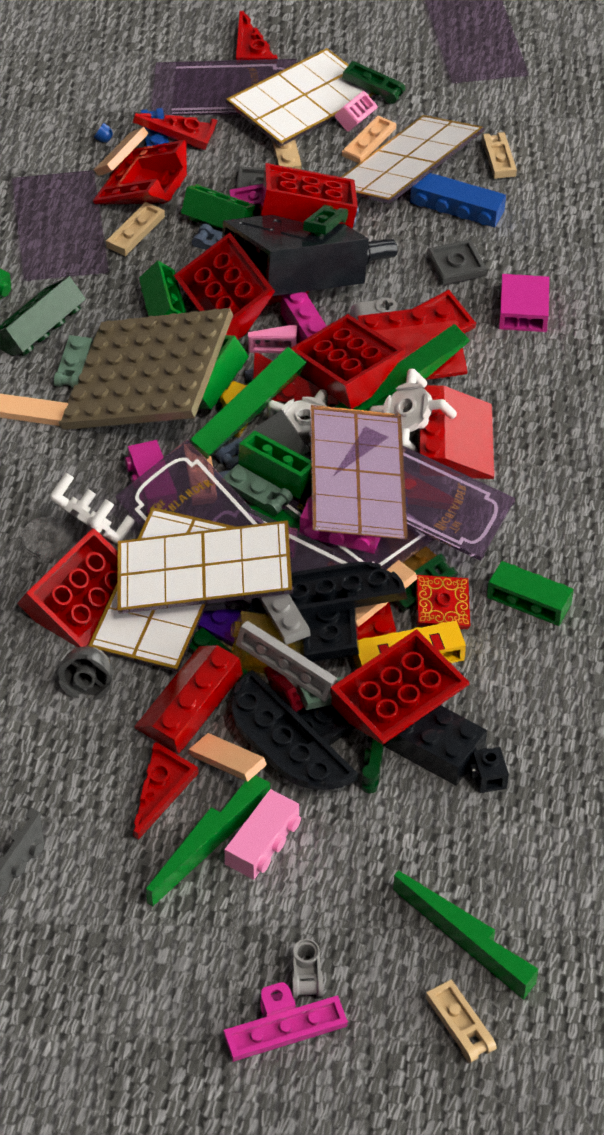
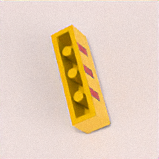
(443, 636)

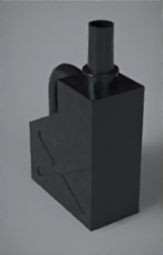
(304, 262)

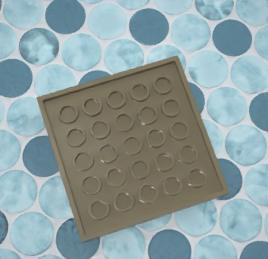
(147, 369)

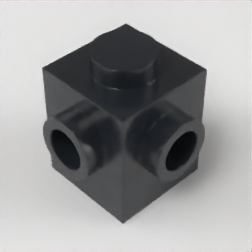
(489, 769)

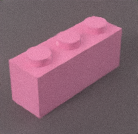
(262, 834)

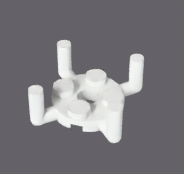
(422, 406)
(298, 410)
(81, 507)

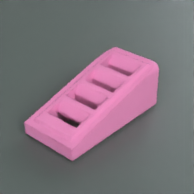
(355, 112)
(279, 338)

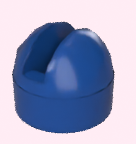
(104, 134)

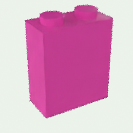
(524, 303)

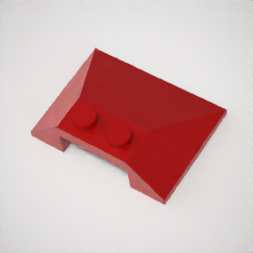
(146, 175)

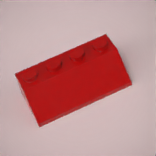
(191, 697)

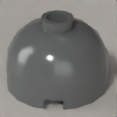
(83, 669)

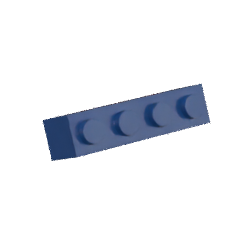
(459, 199)

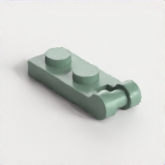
(72, 361)
(258, 490)

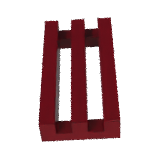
(283, 688)

